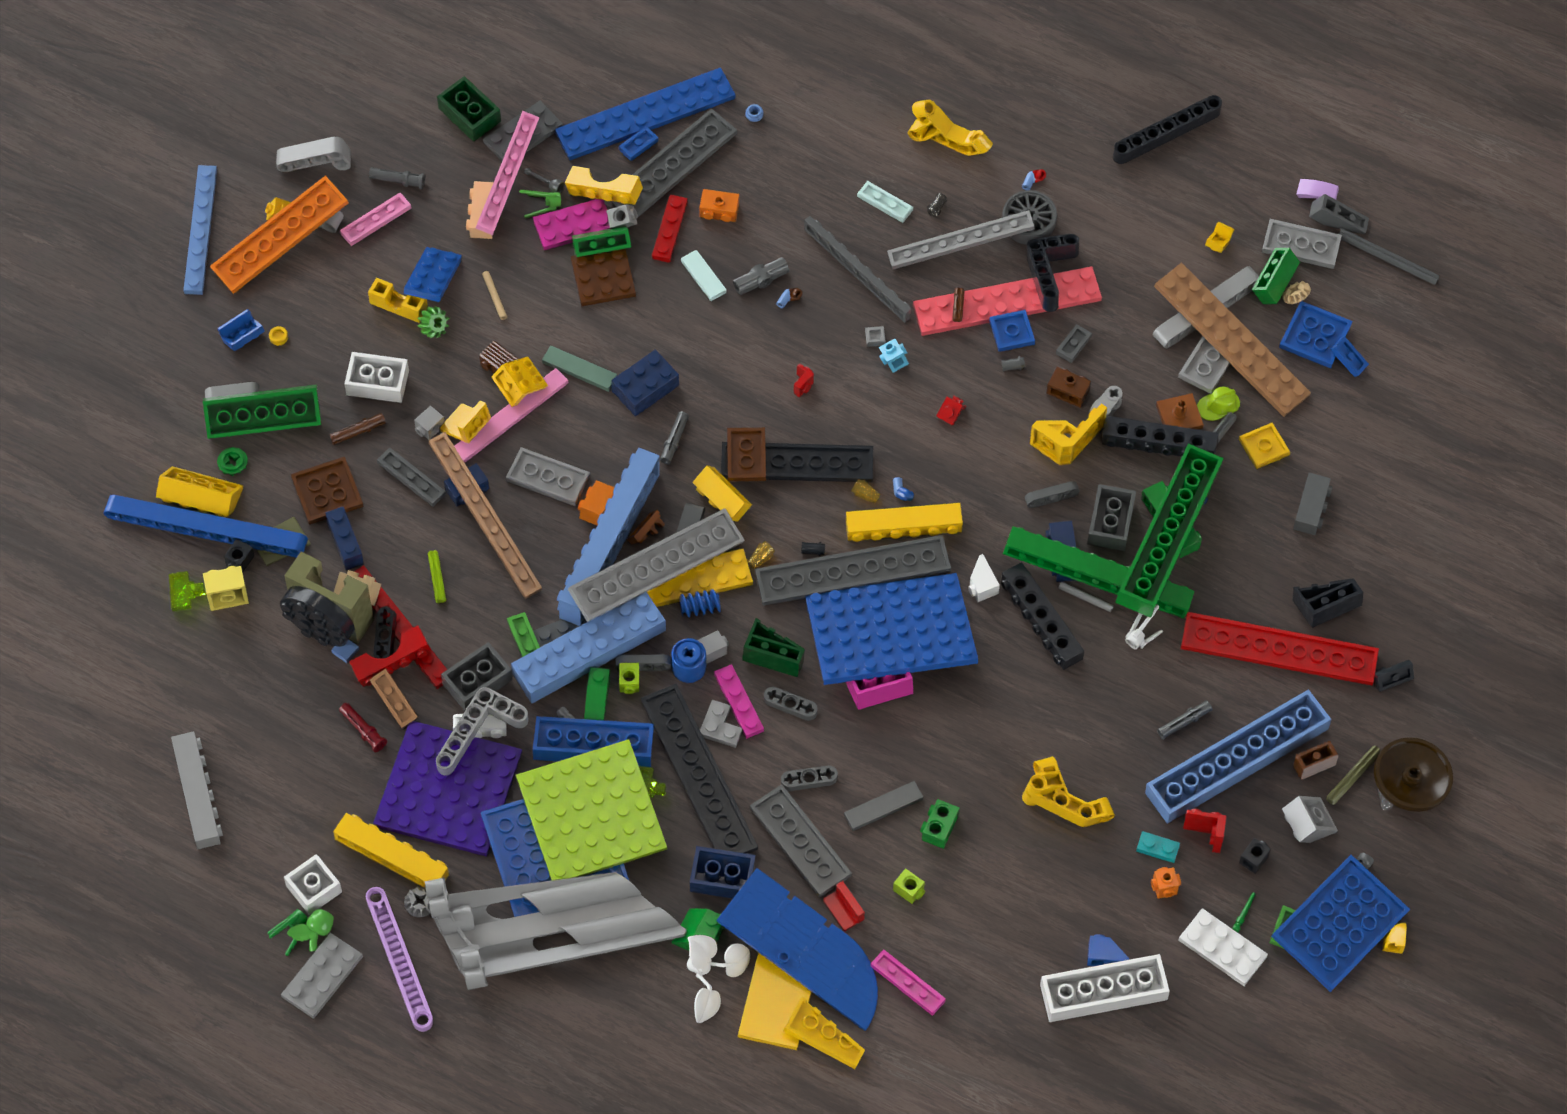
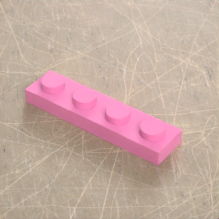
(375, 219)

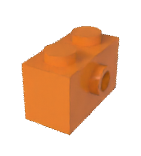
(719, 205)
(595, 502)

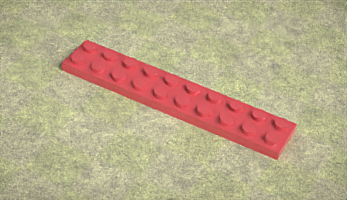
(980, 304)

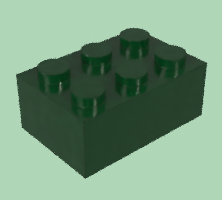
(469, 108)

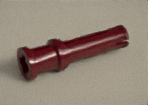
(368, 733)

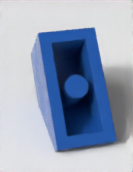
(1103, 951)

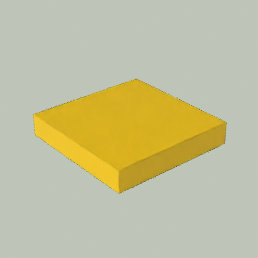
(1264, 445)

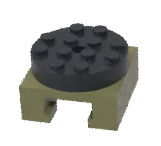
(322, 613)

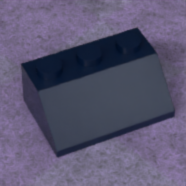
(720, 871)

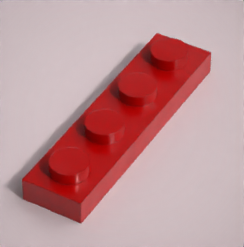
(669, 228)

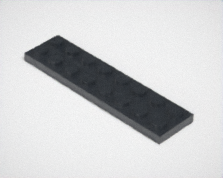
(814, 462)

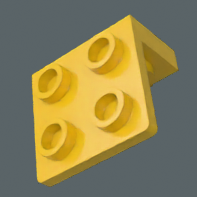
(518, 379)
(466, 421)

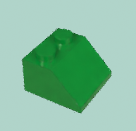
(699, 923)

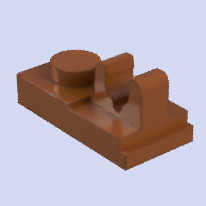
(646, 525)

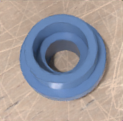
(754, 108)

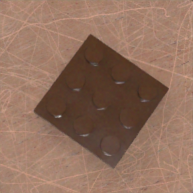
(603, 277)
(326, 489)

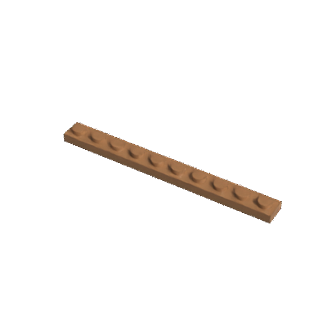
(485, 515)

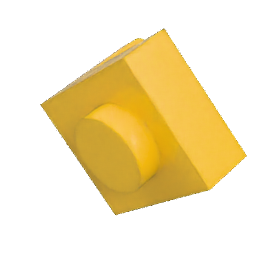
(275, 206)
(1220, 237)

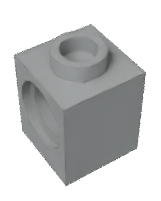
(615, 216)
(429, 423)

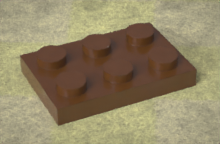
(746, 454)

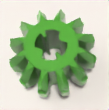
(433, 322)

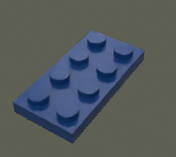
(432, 274)

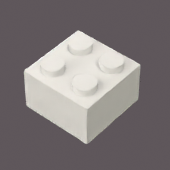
(312, 884)

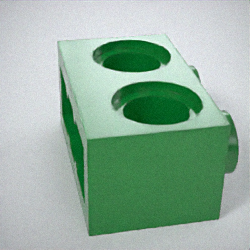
(942, 824)

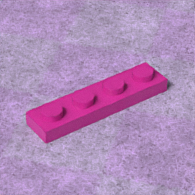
(739, 701)
(908, 982)

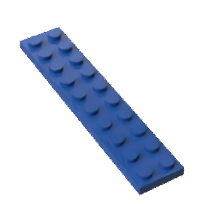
(649, 110)

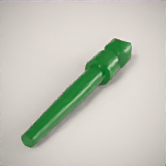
(1240, 919)

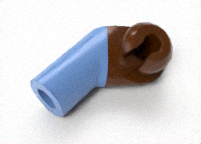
(789, 295)

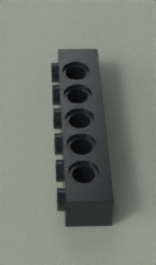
(1152, 433)
(1020, 576)

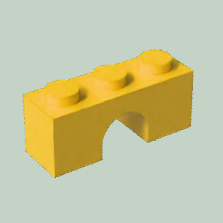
(386, 297)

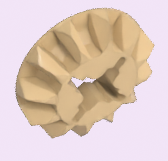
(1296, 292)

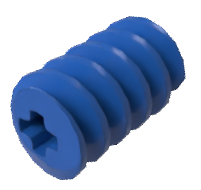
(699, 603)

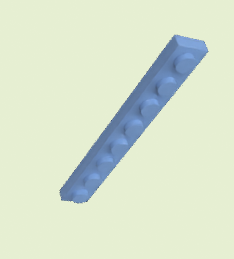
(200, 230)

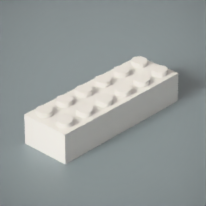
(1104, 988)

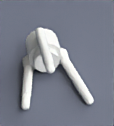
(1135, 638)

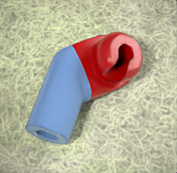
(1033, 177)

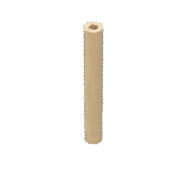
(495, 297)

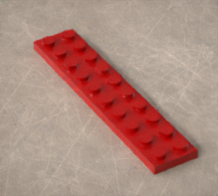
(1280, 648)

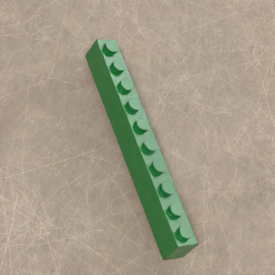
(1086, 568)

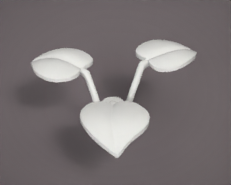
(701, 951)

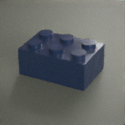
(645, 382)

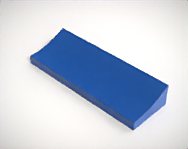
(567, 737)

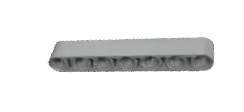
(1227, 293)

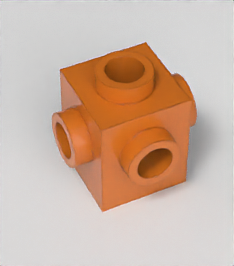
(1165, 882)

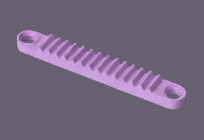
(399, 959)

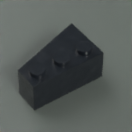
(1327, 601)

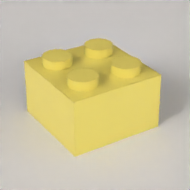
(225, 588)

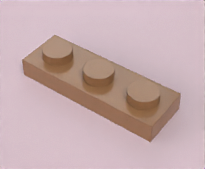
(394, 698)

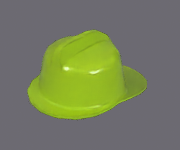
(1218, 404)

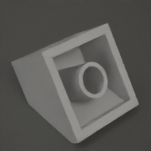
(1309, 819)

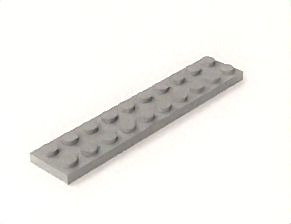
(655, 565)

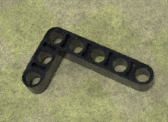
(1039, 254)

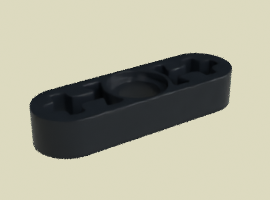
(380, 628)

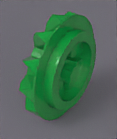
(237, 455)

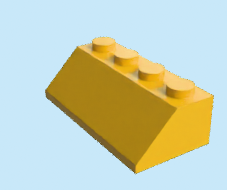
(198, 491)

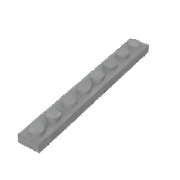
(961, 239)

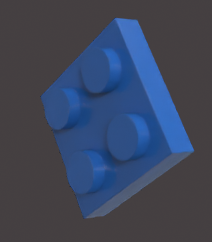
(1012, 330)

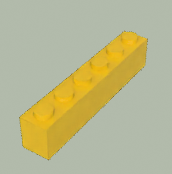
(904, 522)
(388, 851)

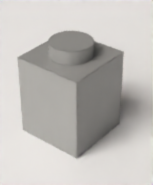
(715, 646)

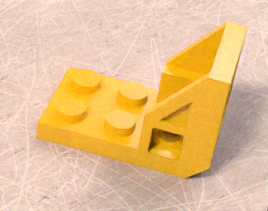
(1050, 439)

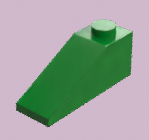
(597, 693)

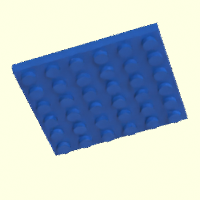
(519, 851)

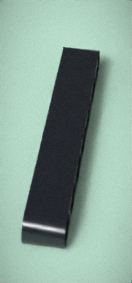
(1177, 123)

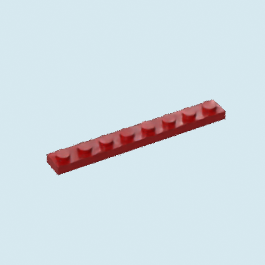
(430, 664)

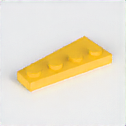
(815, 1030)

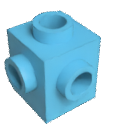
(893, 351)

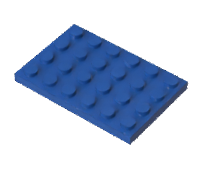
(1340, 923)

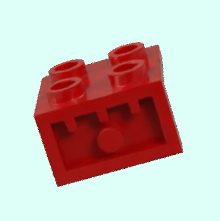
(1208, 823)

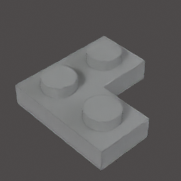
(716, 729)

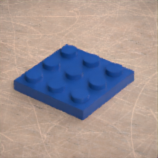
(1314, 334)

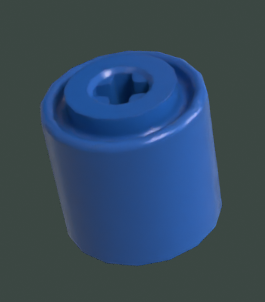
(687, 668)

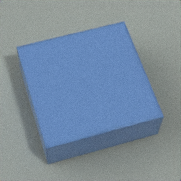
(346, 652)

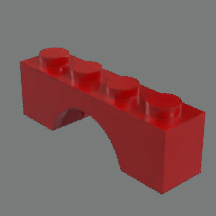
(412, 646)

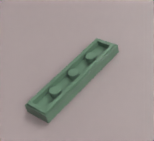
(579, 368)

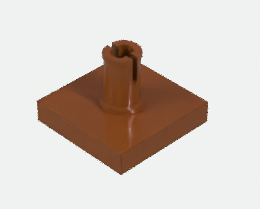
(1180, 412)

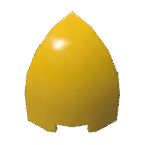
(1395, 939)

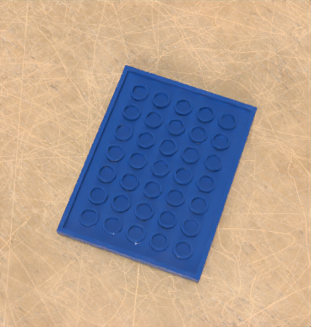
(891, 629)

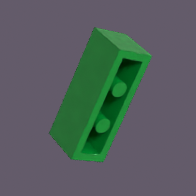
(601, 241)
(1276, 275)

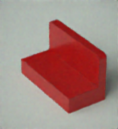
(844, 907)

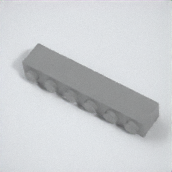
(196, 791)

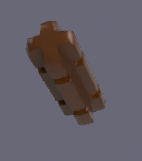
(958, 304)

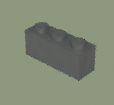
(1313, 504)

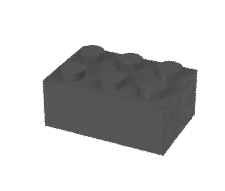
(1111, 517)
(474, 672)

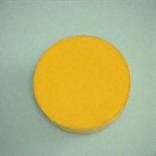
(278, 335)

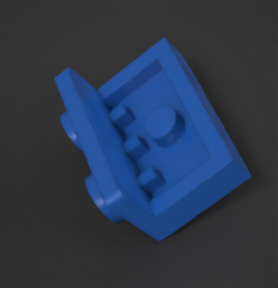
(240, 330)

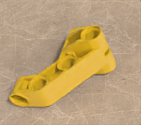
(935, 125)
(1049, 786)

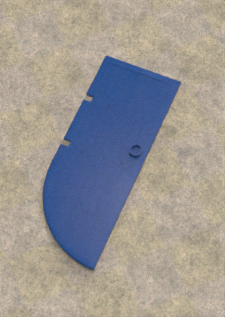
(803, 947)

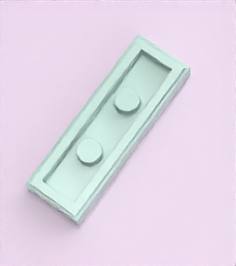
(885, 201)
(703, 275)

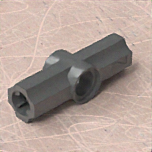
(761, 276)

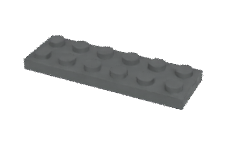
(800, 840)

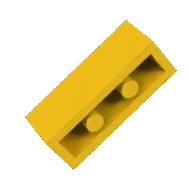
(721, 493)

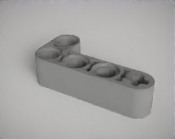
(314, 153)

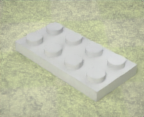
(1223, 947)

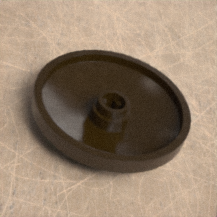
(1413, 774)

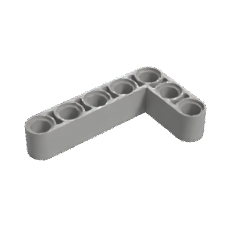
(474, 724)

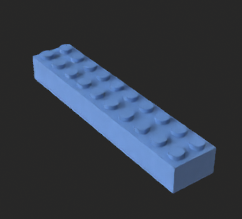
(612, 527)
(1237, 756)

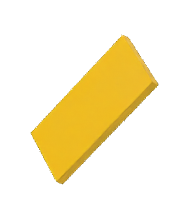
(770, 1005)

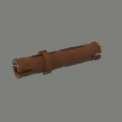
(358, 428)

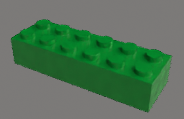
(261, 411)

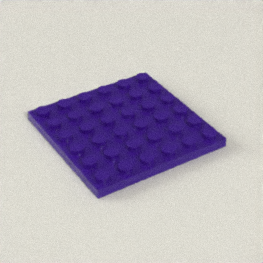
(450, 806)

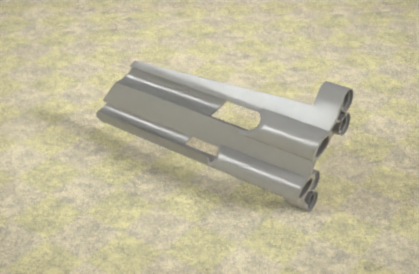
(596, 910)

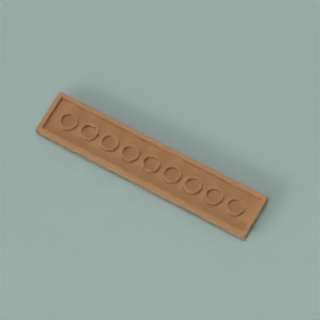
(1232, 339)

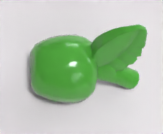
(318, 923)

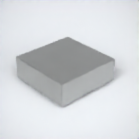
(875, 336)

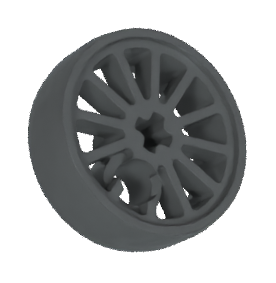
(1037, 214)

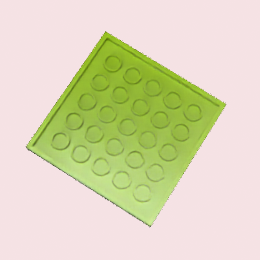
(591, 811)

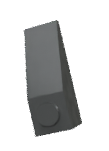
(1337, 215)

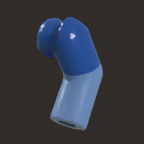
(901, 492)

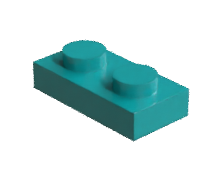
(1158, 847)

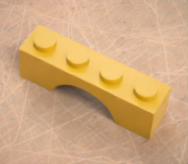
(622, 189)

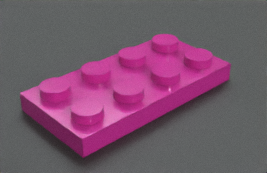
(559, 226)

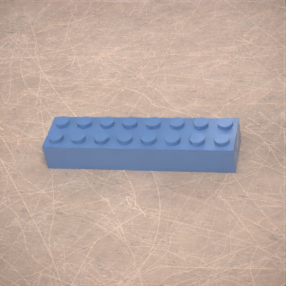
(588, 647)

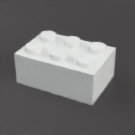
(376, 377)

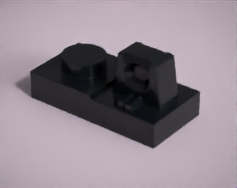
(1394, 675)

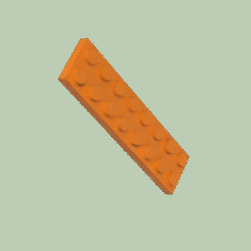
(279, 234)

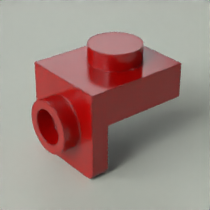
(805, 381)
(951, 409)

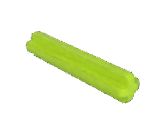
(436, 576)

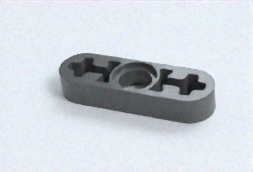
(1052, 494)
(646, 662)
(775, 703)
(813, 771)

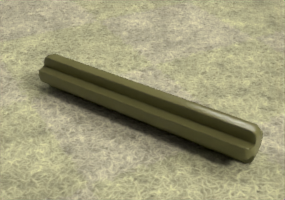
(1353, 775)

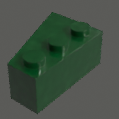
(772, 651)

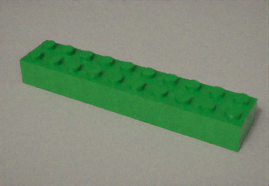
(1169, 530)

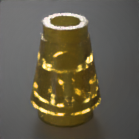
(865, 491)
(761, 555)

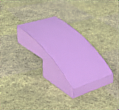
(1315, 189)

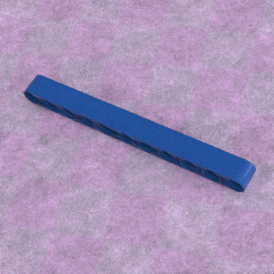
(204, 525)

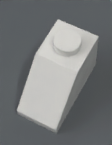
(982, 581)

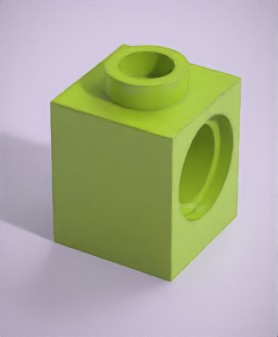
(625, 671)
(908, 878)

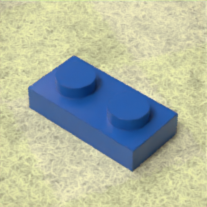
(638, 143)
(1349, 356)

